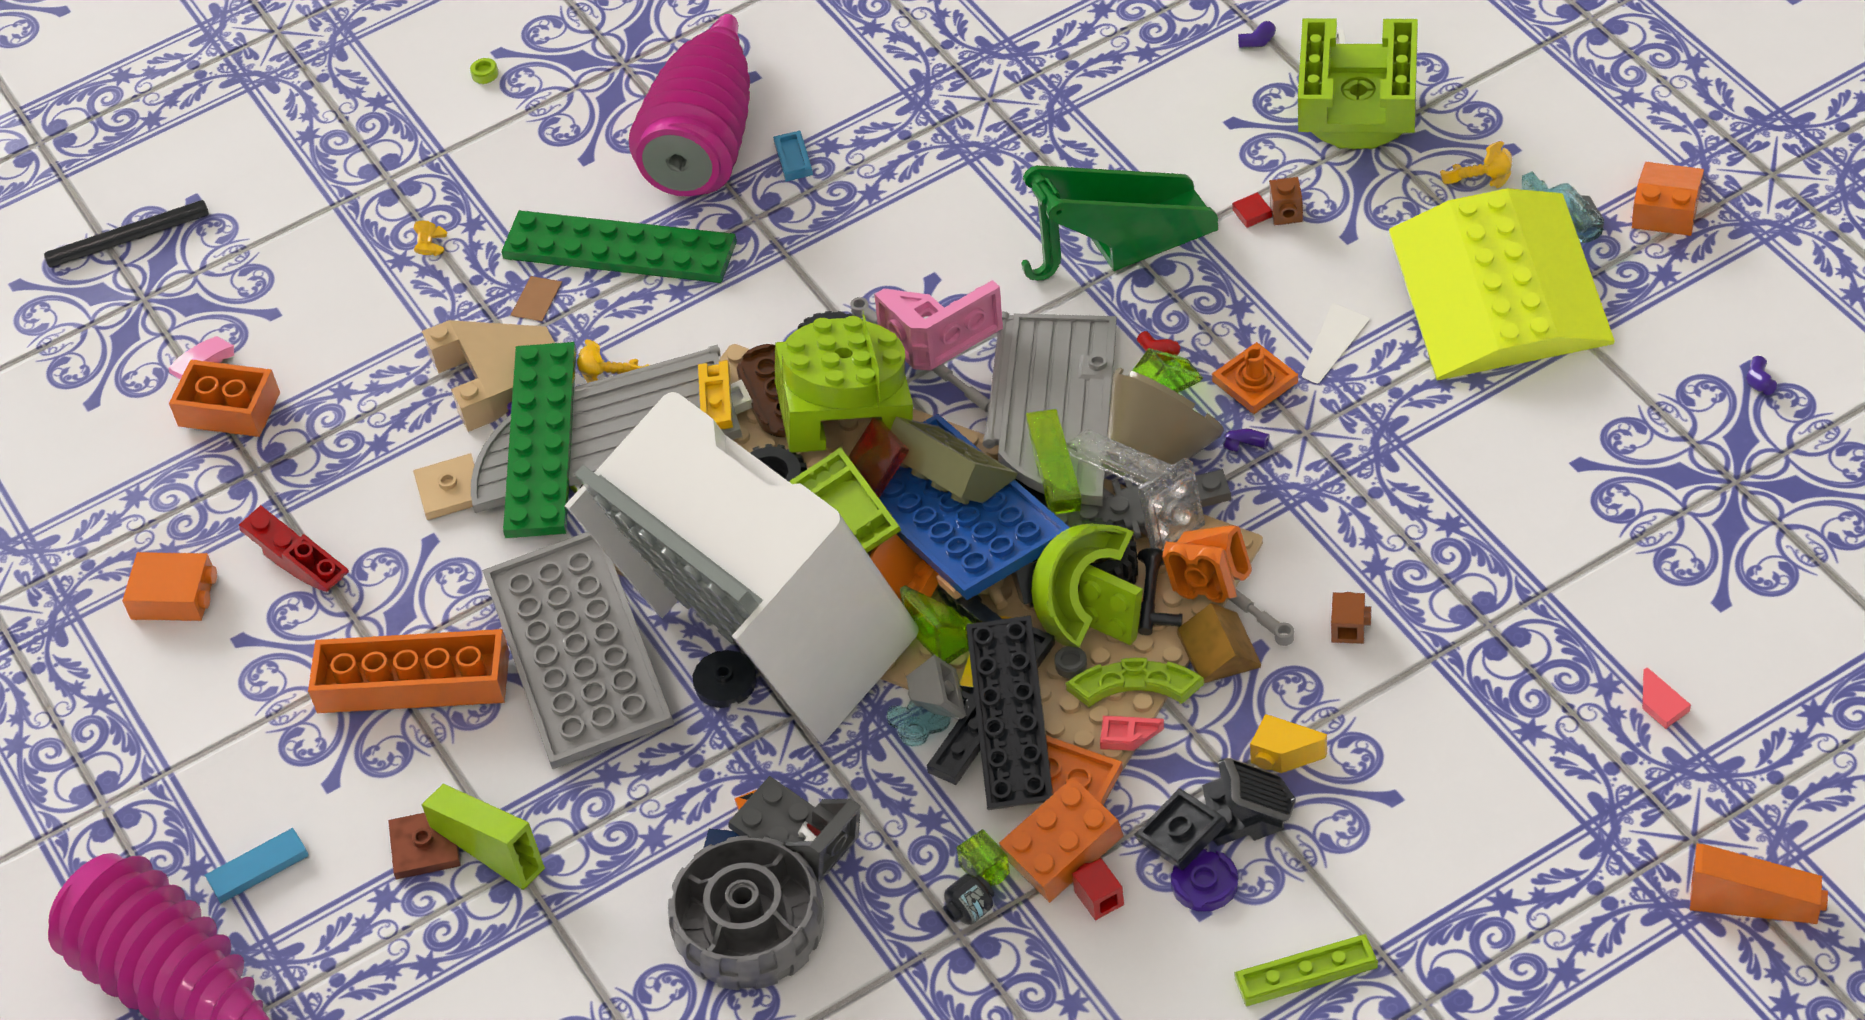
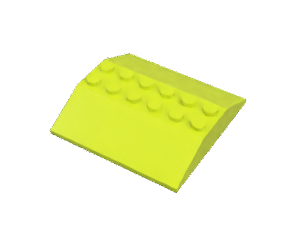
(1499, 281)

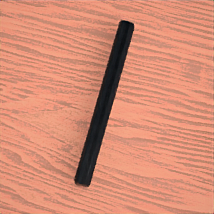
(126, 233)

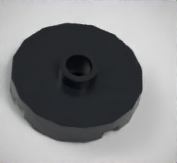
(725, 690)

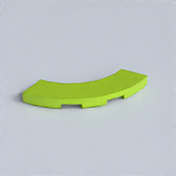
(1134, 675)

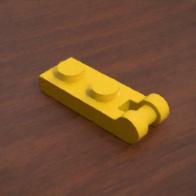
(716, 392)

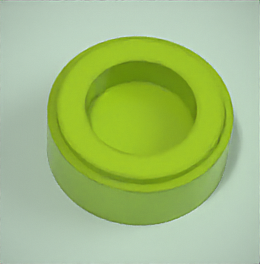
(484, 70)

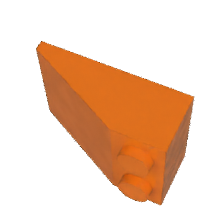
(1667, 198)

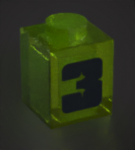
(983, 857)

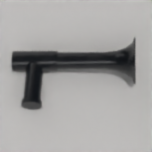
(1153, 561)

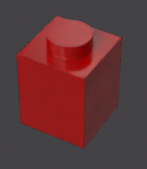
(1098, 888)

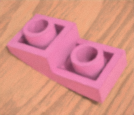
(210, 350)

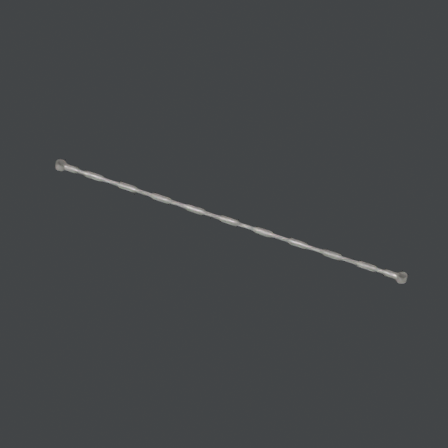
(983, 402)

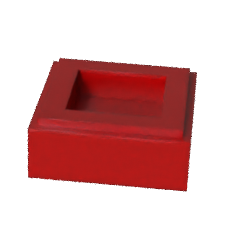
(1252, 210)

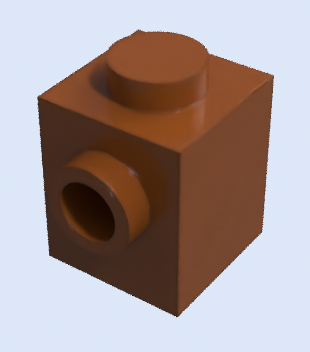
(1286, 201)
(1349, 617)

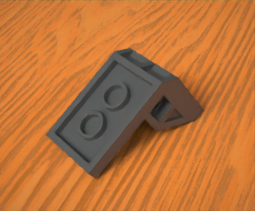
(780, 813)

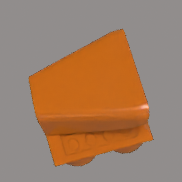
(1207, 562)

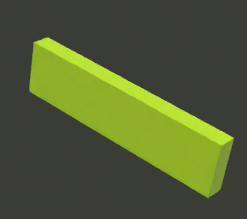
(1305, 970)

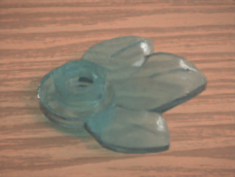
(915, 723)

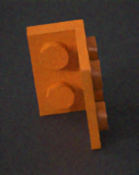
(903, 567)

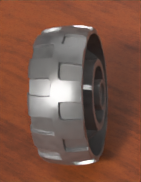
(746, 912)

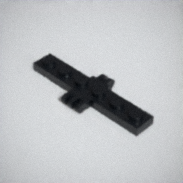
(963, 741)

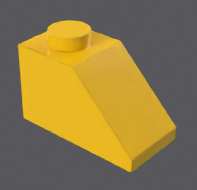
(1286, 745)

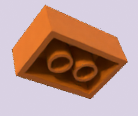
(224, 398)
(1060, 838)

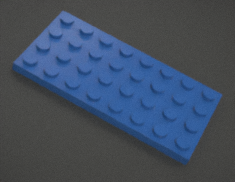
(972, 541)

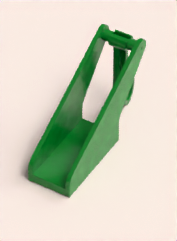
(1120, 210)

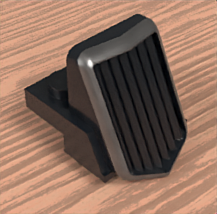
(1250, 801)

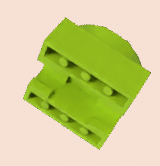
(1357, 91)
(829, 376)

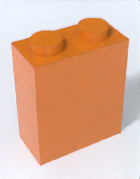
(169, 586)

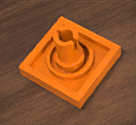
(1255, 378)

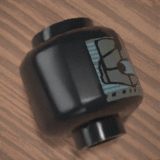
(968, 899)

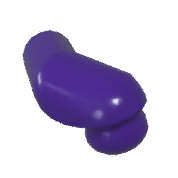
(1259, 37)
(1758, 378)
(1245, 436)

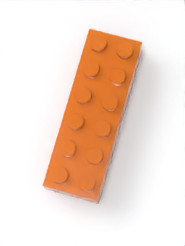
(409, 671)

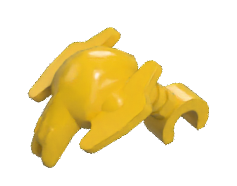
(1496, 165)
(591, 363)

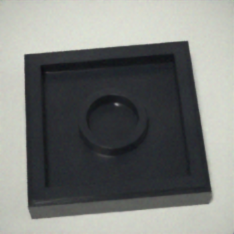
(1181, 829)

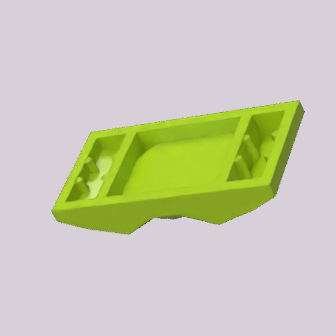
(846, 490)

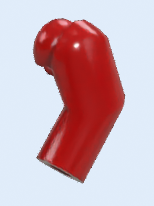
(1165, 345)

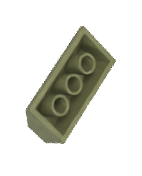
(950, 462)

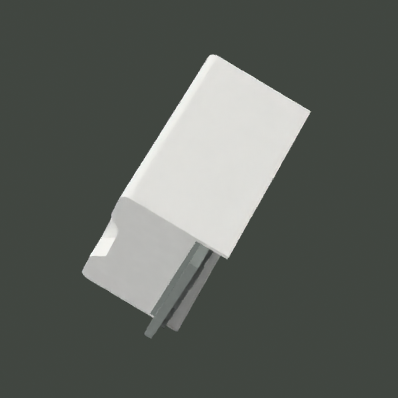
(751, 555)

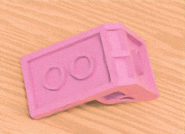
(946, 330)

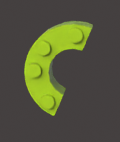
(1059, 573)

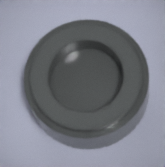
(1070, 661)

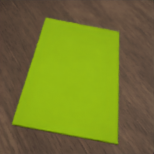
(873, 358)

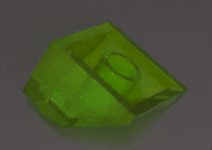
(940, 626)

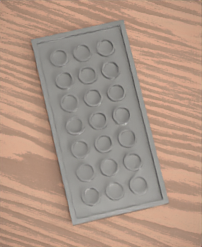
(577, 649)

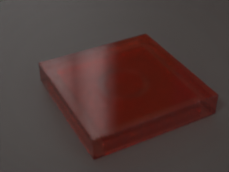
(878, 455)

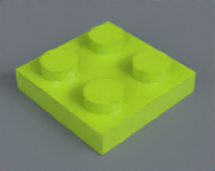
(1111, 604)

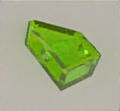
(1168, 370)

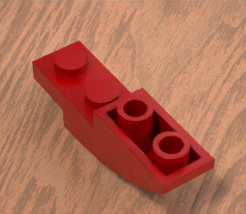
(291, 552)

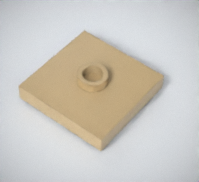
(445, 486)

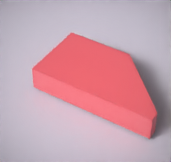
(1661, 700)
(1128, 732)

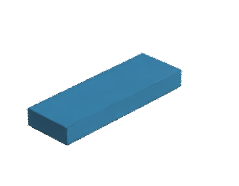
(256, 865)

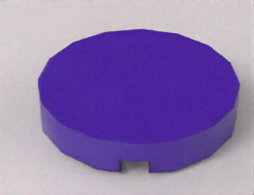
(1206, 882)

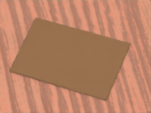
(536, 298)

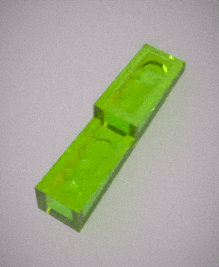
(1053, 462)

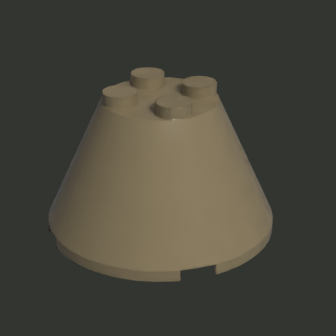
(1157, 419)

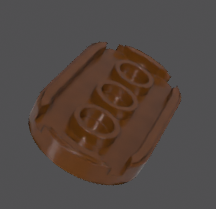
(758, 376)

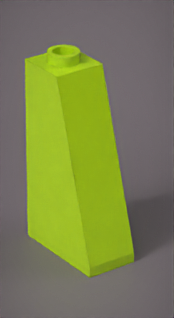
(486, 834)

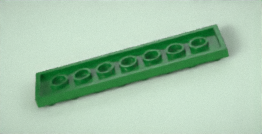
(619, 246)
(540, 440)

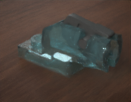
(1584, 214)

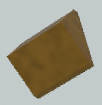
(1218, 643)

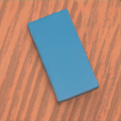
(793, 156)

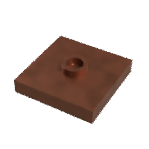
(419, 848)

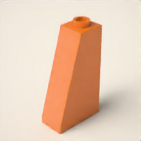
(1754, 887)

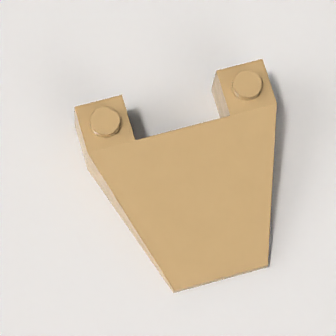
(491, 357)

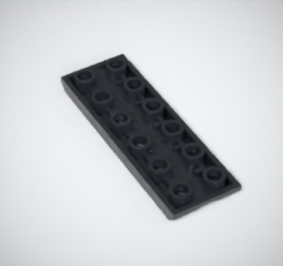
(1009, 712)

